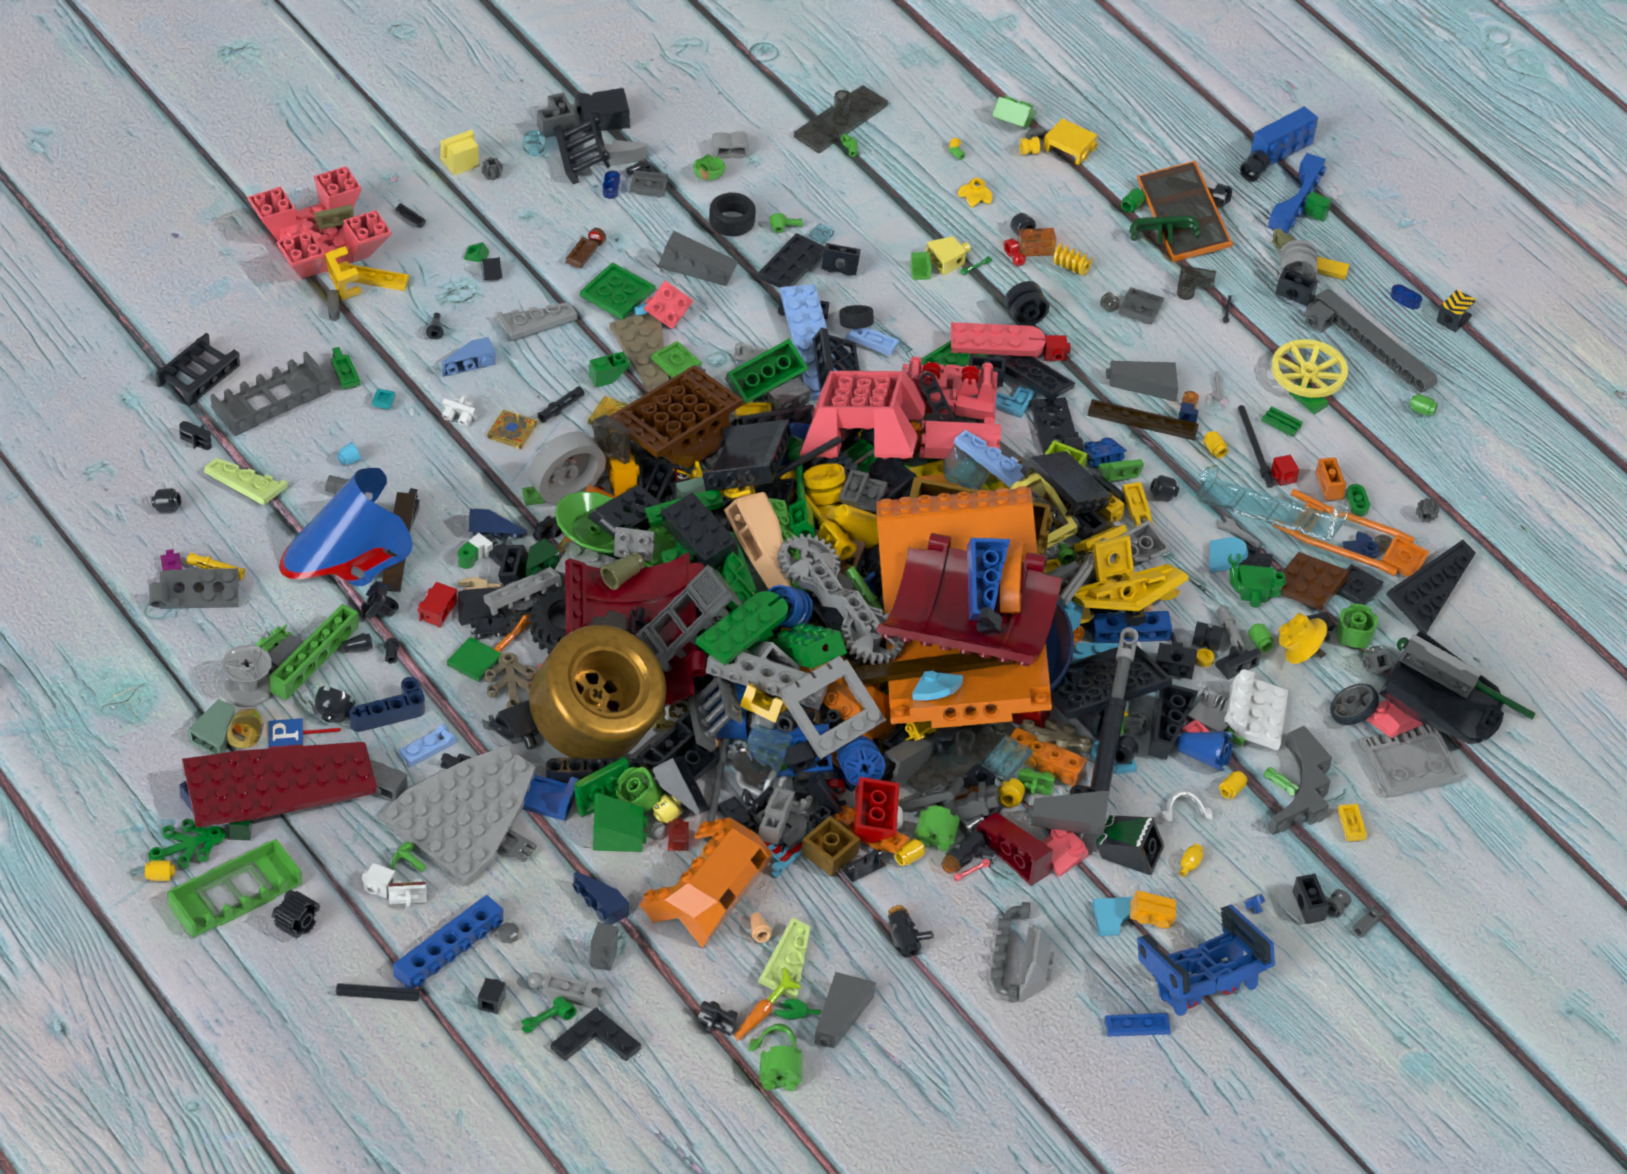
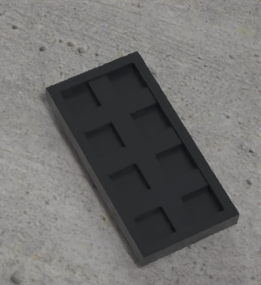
(792, 261)

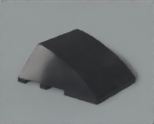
(681, 742)

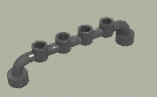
(1000, 956)

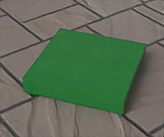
(473, 659)

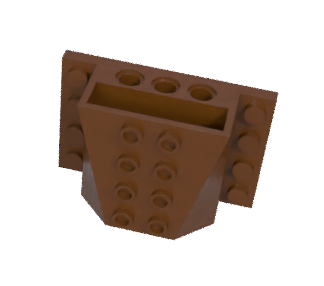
(681, 417)

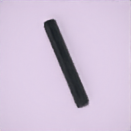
(378, 992)

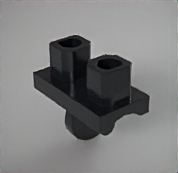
(717, 1018)

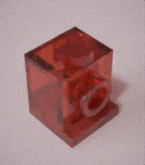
(678, 831)

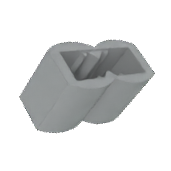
(730, 145)

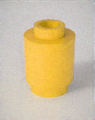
(1215, 444)
(1233, 784)
(910, 852)
(159, 870)

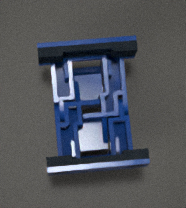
(1213, 974)

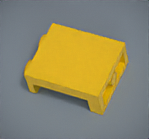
(1071, 139)

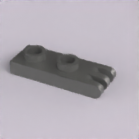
(517, 845)

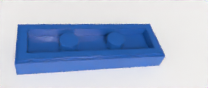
(1137, 1024)

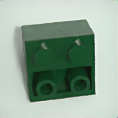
(541, 556)

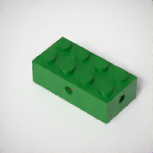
(810, 644)

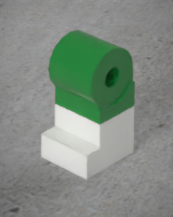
(474, 550)

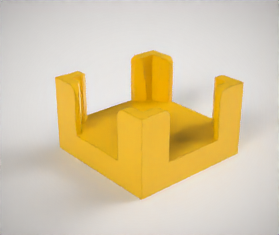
(342, 274)
(761, 704)

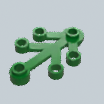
(188, 843)

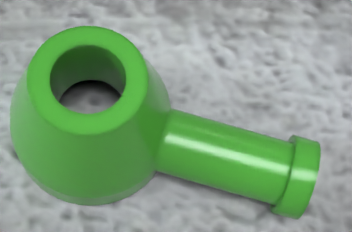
(779, 221)

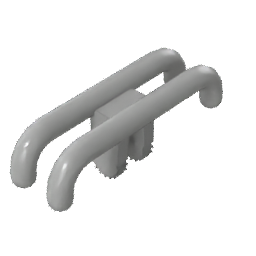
(796, 807)

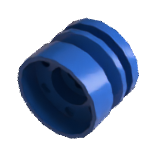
(799, 605)
(860, 752)

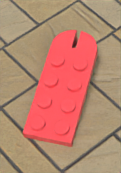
(997, 339)

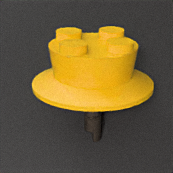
(1302, 638)

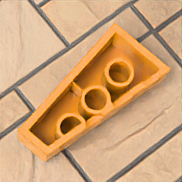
(622, 475)

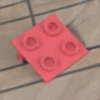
(668, 304)

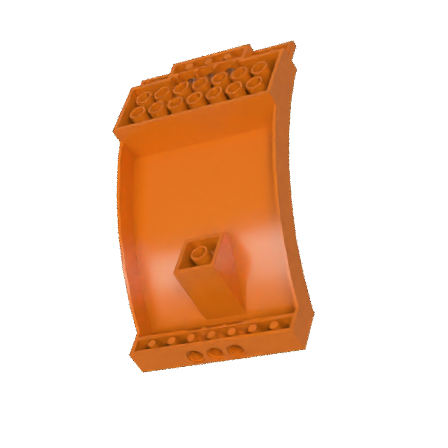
(989, 692)

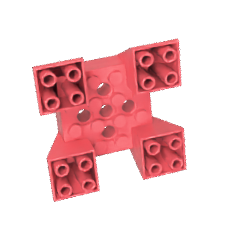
(299, 233)
(867, 401)

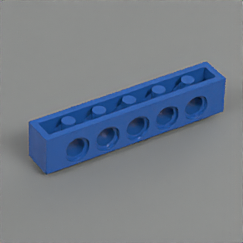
(448, 942)

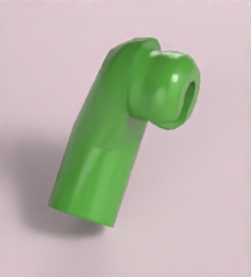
(851, 144)

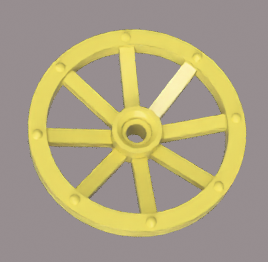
(1309, 371)

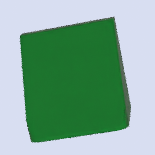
(476, 252)

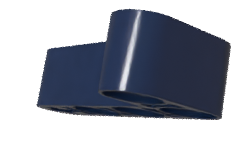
(390, 710)

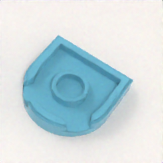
(1220, 551)

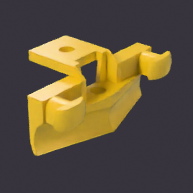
(1144, 585)

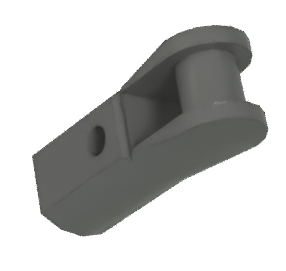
(333, 304)
(1365, 924)

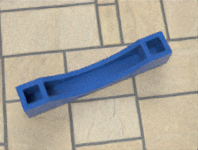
(1286, 213)

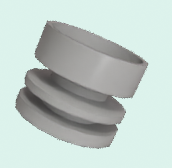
(1299, 257)

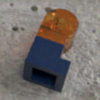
(1189, 407)

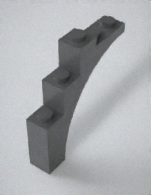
(1312, 764)

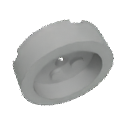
(566, 466)

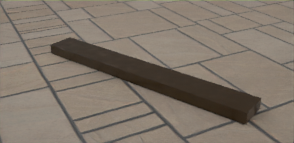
(916, 667)

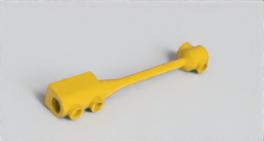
(828, 530)

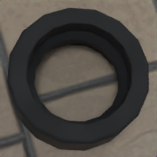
(856, 316)

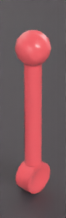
(985, 863)

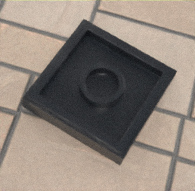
(1359, 586)

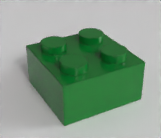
(1317, 206)

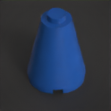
(1207, 747)

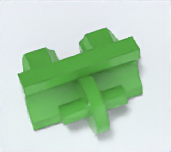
(1036, 781)

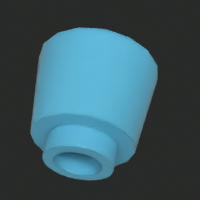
(349, 454)

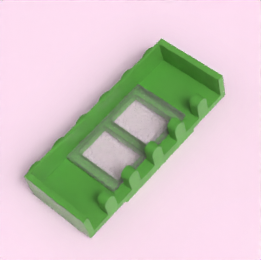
(234, 888)

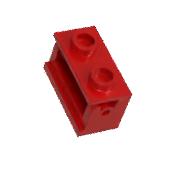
(437, 604)

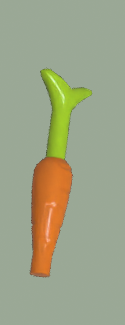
(765, 1006)

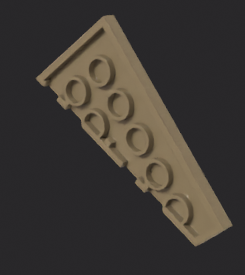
(639, 339)

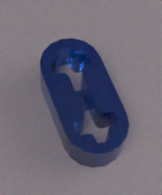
(615, 184)
(1406, 296)

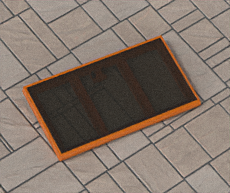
(1181, 192)

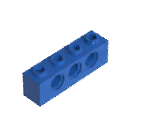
(1108, 627)

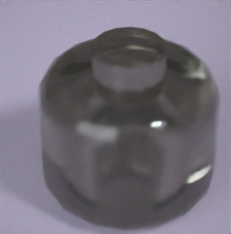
(1109, 302)

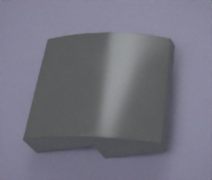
(1141, 305)
(862, 491)

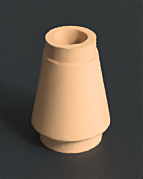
(759, 928)

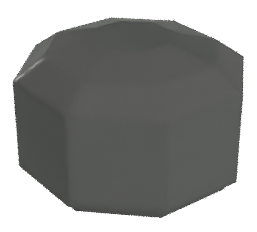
(508, 932)

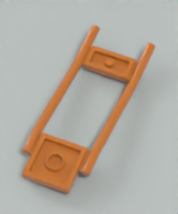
(1400, 557)

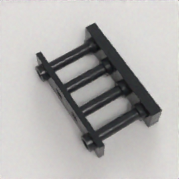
(566, 147)
(203, 382)

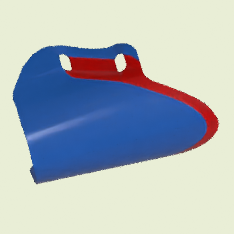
(349, 535)

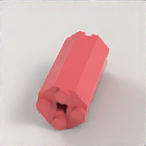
(939, 436)

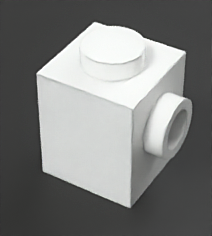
(377, 880)

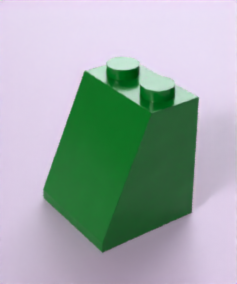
(618, 825)

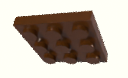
(1312, 580)

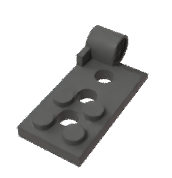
(164, 597)

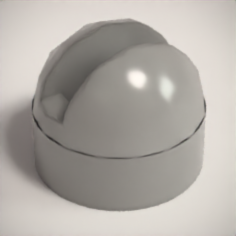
(660, 831)

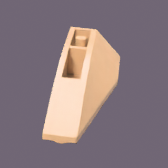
(759, 535)

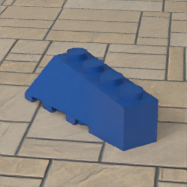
(985, 569)

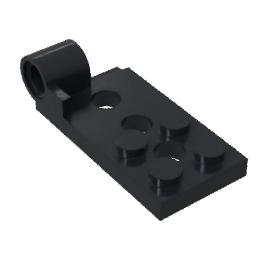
(1061, 419)
(613, 515)

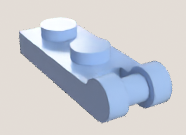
(873, 340)
(427, 745)

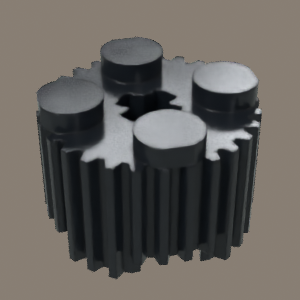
(295, 914)

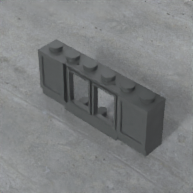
(306, 381)
(710, 595)

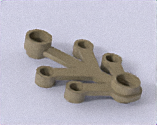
(509, 662)
(1082, 743)

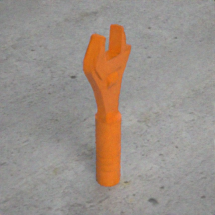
(521, 627)

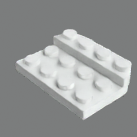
(1256, 710)

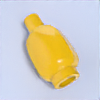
(1191, 859)

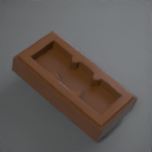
(581, 252)

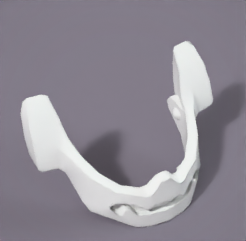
(1167, 814)

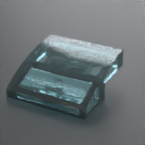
(768, 746)
(1007, 758)

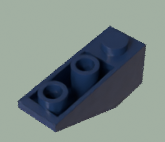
(491, 522)
(604, 899)

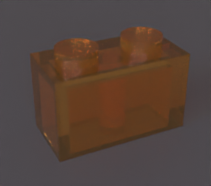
(1037, 241)

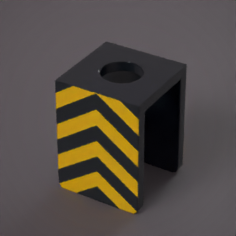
(1454, 309)

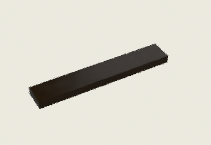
(1143, 419)
(404, 509)

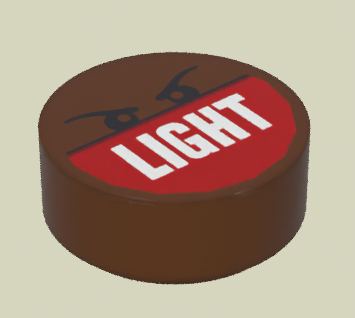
(597, 235)

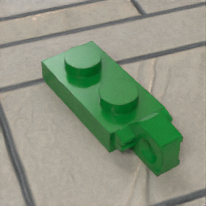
(344, 369)

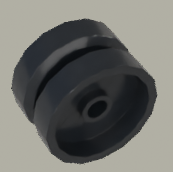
(1026, 303)

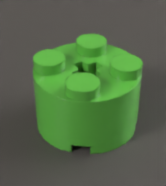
(1357, 626)
(639, 788)
(937, 827)
(780, 1068)

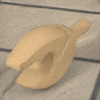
(477, 583)

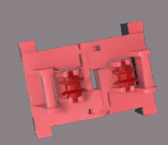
(964, 383)

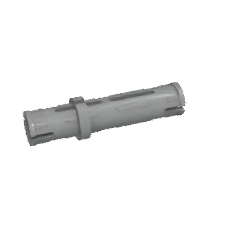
(1229, 625)

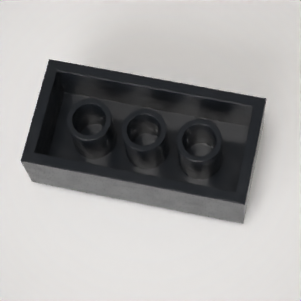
(699, 531)

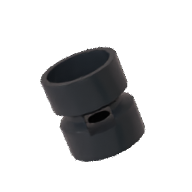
(1255, 165)
(1207, 636)

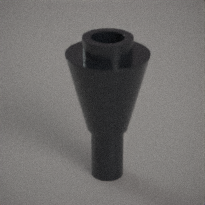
(435, 328)

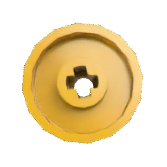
(825, 483)

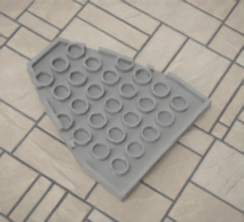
(463, 811)

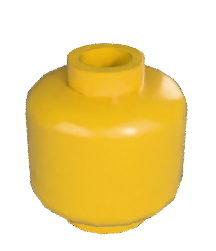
(1011, 793)

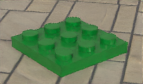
(617, 291)

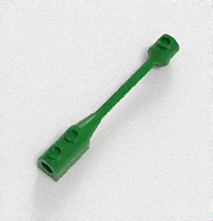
(801, 512)

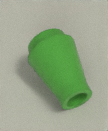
(1065, 554)

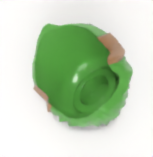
(709, 167)

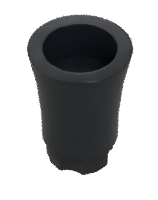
(787, 723)

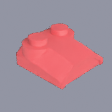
(1391, 719)
(1067, 850)

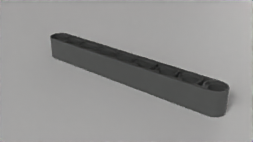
(1377, 342)

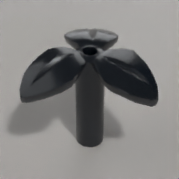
(758, 804)

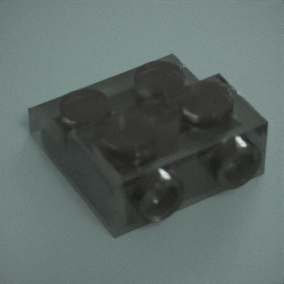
(612, 438)

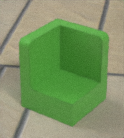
(920, 265)

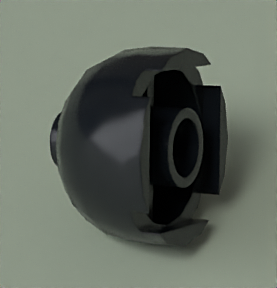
(333, 704)

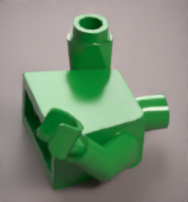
(1255, 582)

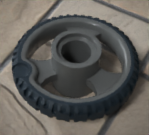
(1354, 704)

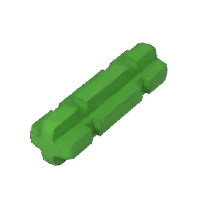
(1281, 781)

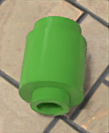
(1423, 405)
(1261, 637)

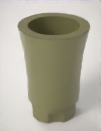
(621, 570)

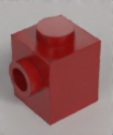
(1056, 348)
(1285, 470)

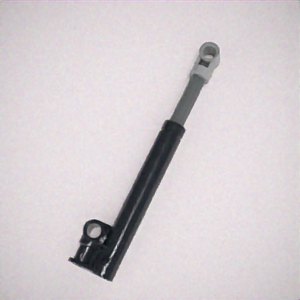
(1112, 719)

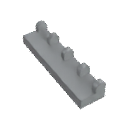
(522, 589)

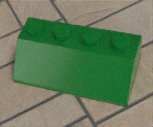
(766, 371)

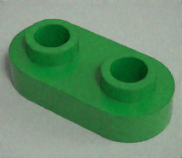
(1358, 500)

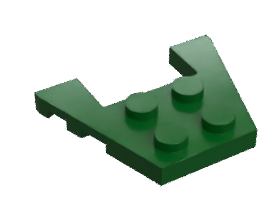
(740, 588)

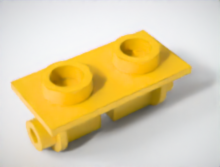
(917, 729)

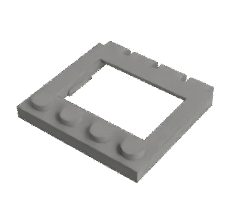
(844, 732)

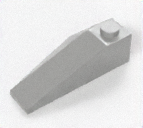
(1145, 543)

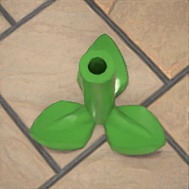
(403, 852)

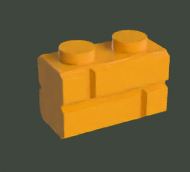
(1152, 909)

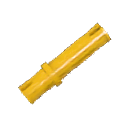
(208, 563)

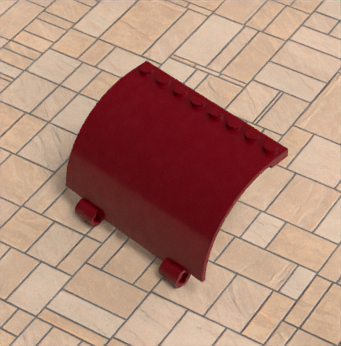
(651, 589)
(935, 606)

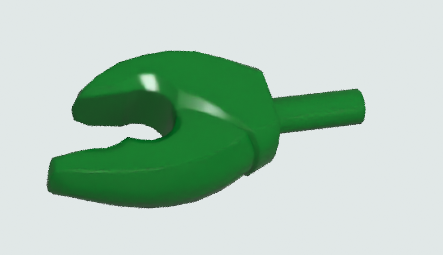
(798, 1010)

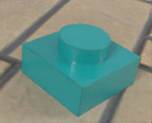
(383, 399)

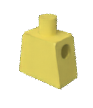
(947, 254)

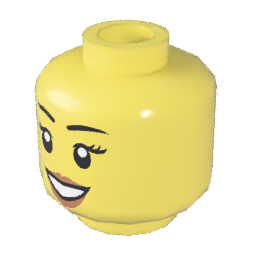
(667, 809)

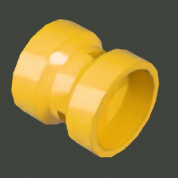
(1029, 145)

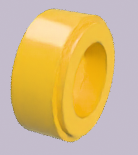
(1204, 658)

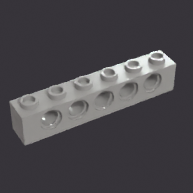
(764, 675)

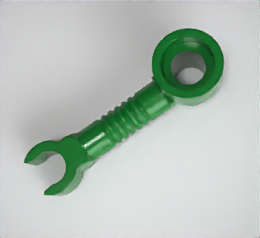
(561, 1007)

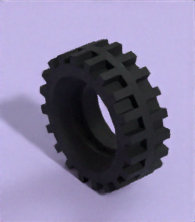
(541, 627)

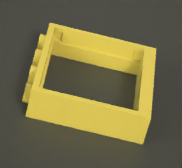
(1063, 532)

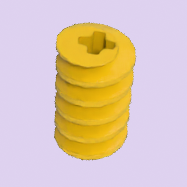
(1071, 260)

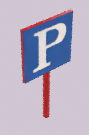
(290, 732)

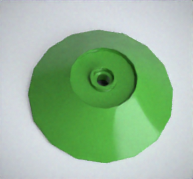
(573, 520)

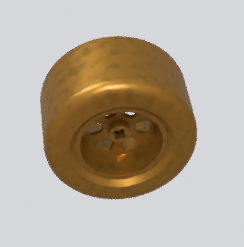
(583, 724)

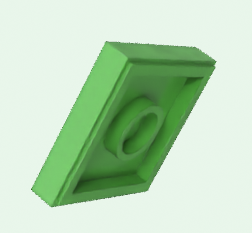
(675, 359)

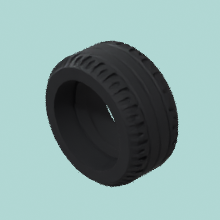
(732, 203)

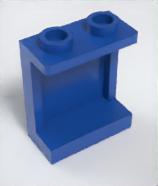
(550, 797)

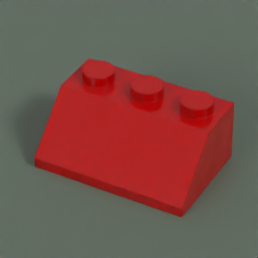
(875, 810)

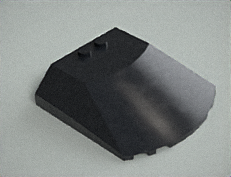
(1441, 708)

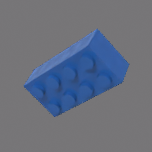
(1286, 135)

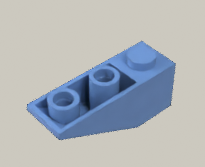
(471, 356)

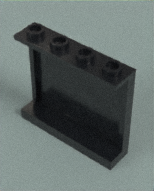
(1070, 481)

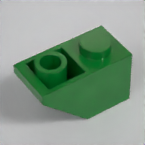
(608, 368)

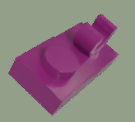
(171, 561)

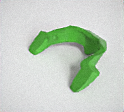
(754, 1043)

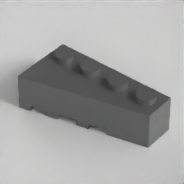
(696, 260)

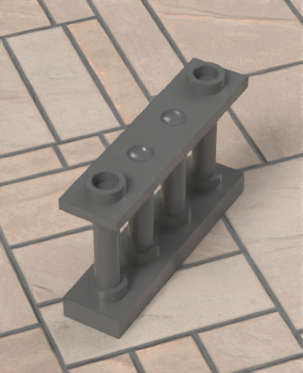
(700, 707)

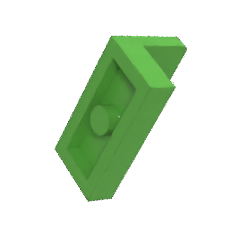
(1121, 469)

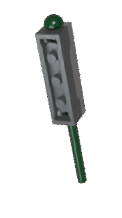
(1449, 671)

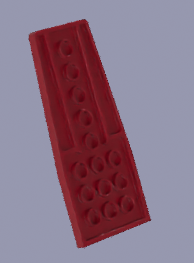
(275, 780)

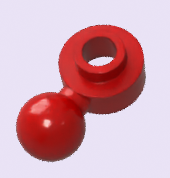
(1012, 249)

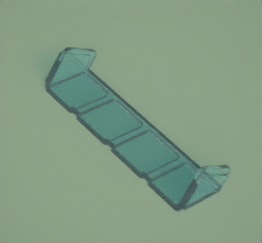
(1269, 508)

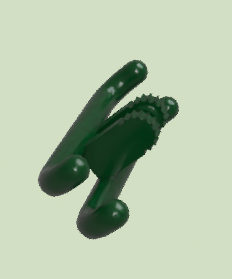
(1164, 223)

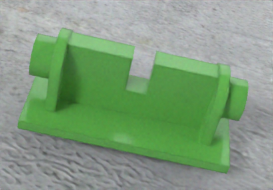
(275, 638)

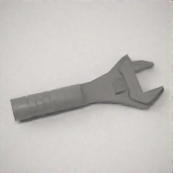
(1231, 526)

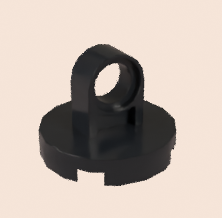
(378, 601)

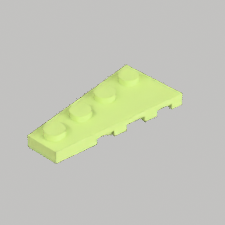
(245, 481)
(788, 955)

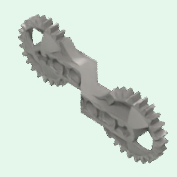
(818, 572)

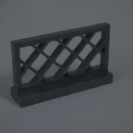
(823, 354)

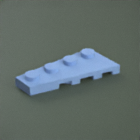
(991, 458)

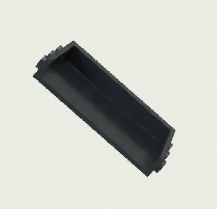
(749, 455)

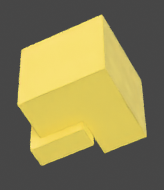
(460, 152)

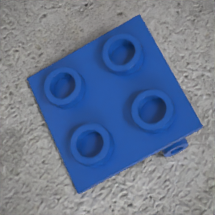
(1103, 451)

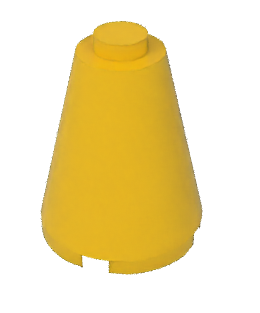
(858, 524)

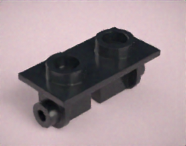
(498, 626)
(864, 865)

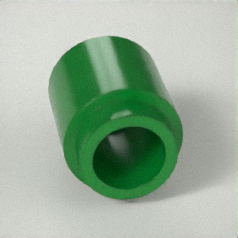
(1133, 200)

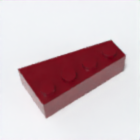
(1017, 848)

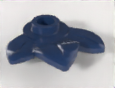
(1362, 545)

